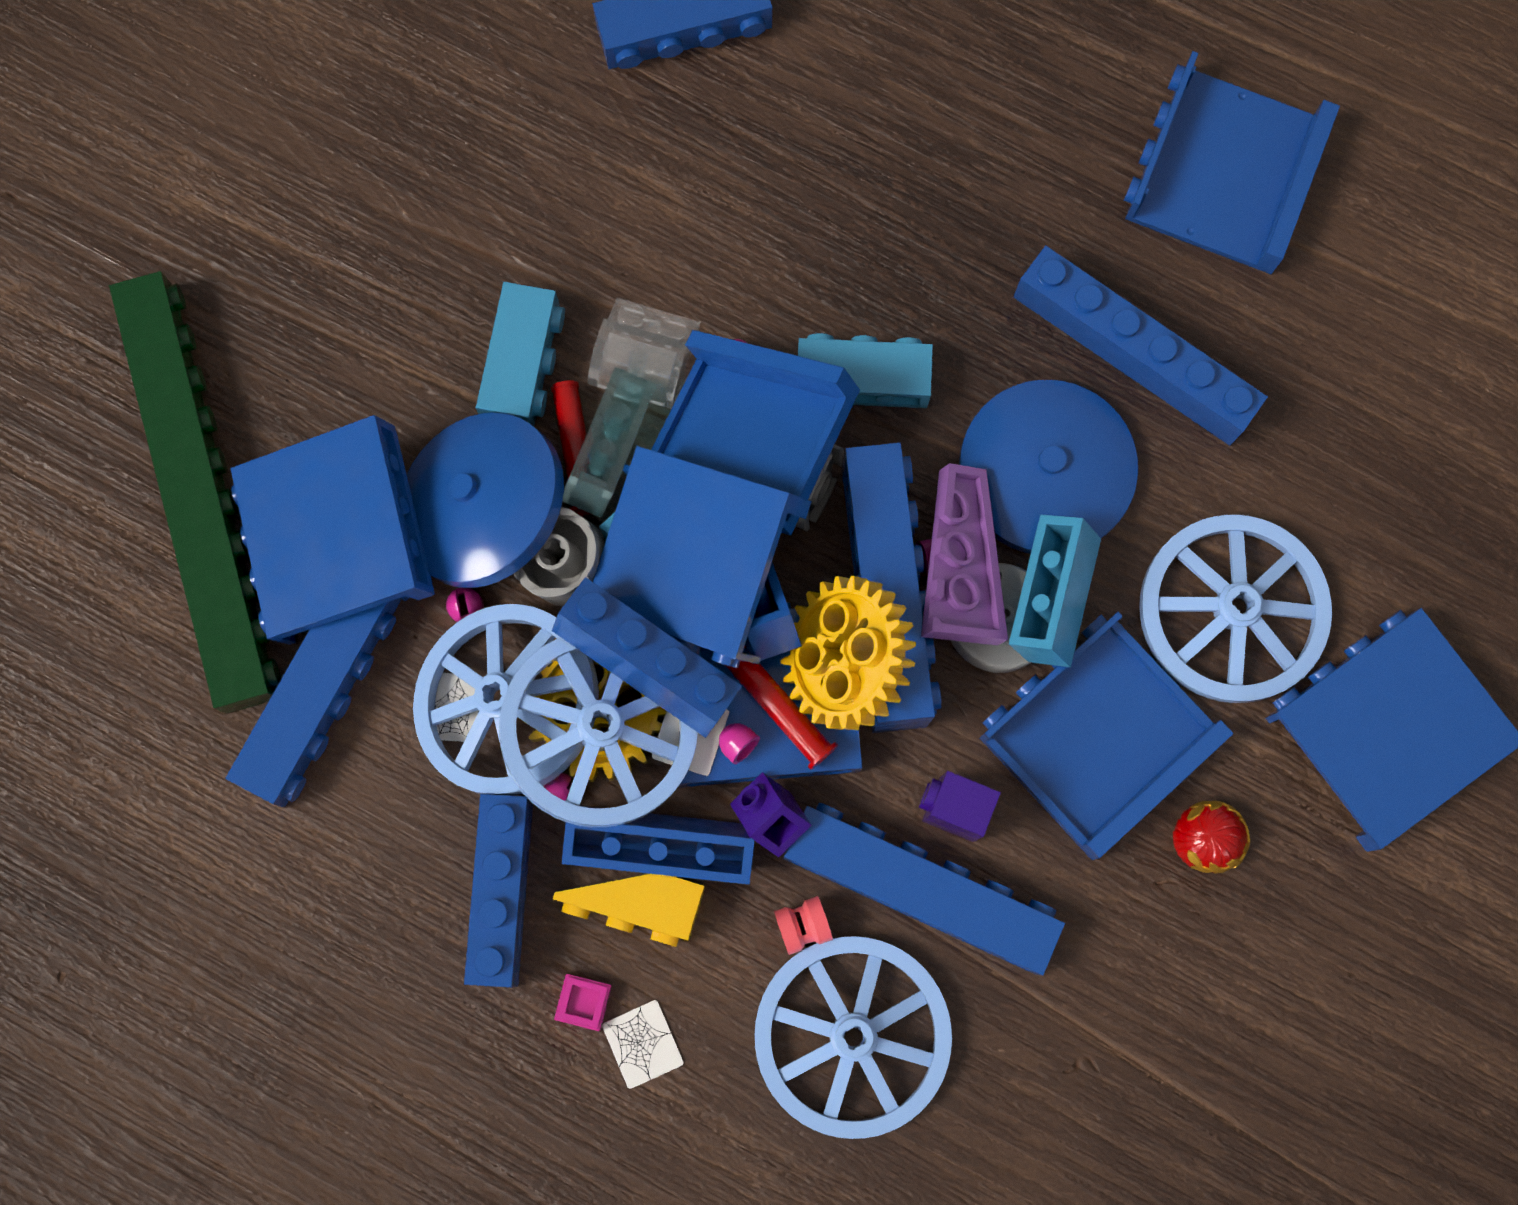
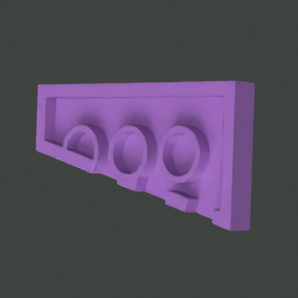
(963, 569)

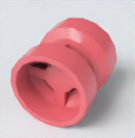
(813, 921)

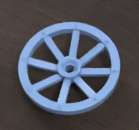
(1229, 616)
(485, 687)
(592, 739)
(937, 1062)

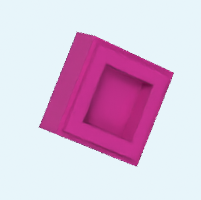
(583, 1002)

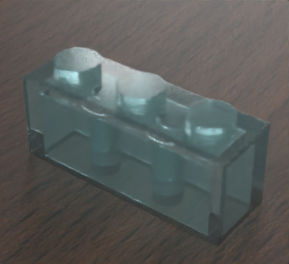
(608, 442)

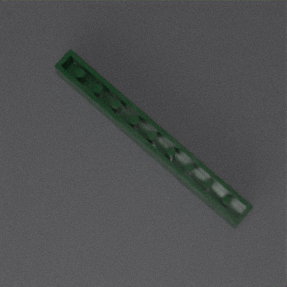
(194, 492)

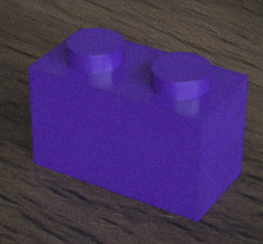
(958, 805)

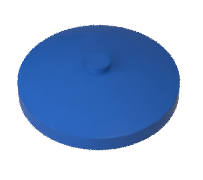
(1051, 454)
(485, 498)

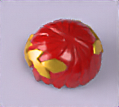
(1211, 837)

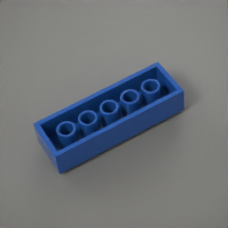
(883, 552)

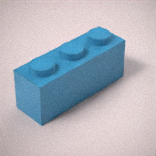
(521, 352)
(884, 371)
(1055, 590)

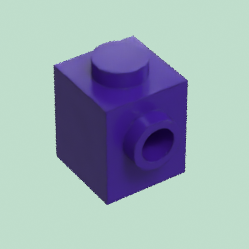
(770, 814)

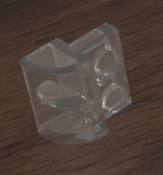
(644, 344)

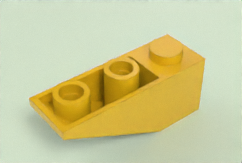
(649, 900)

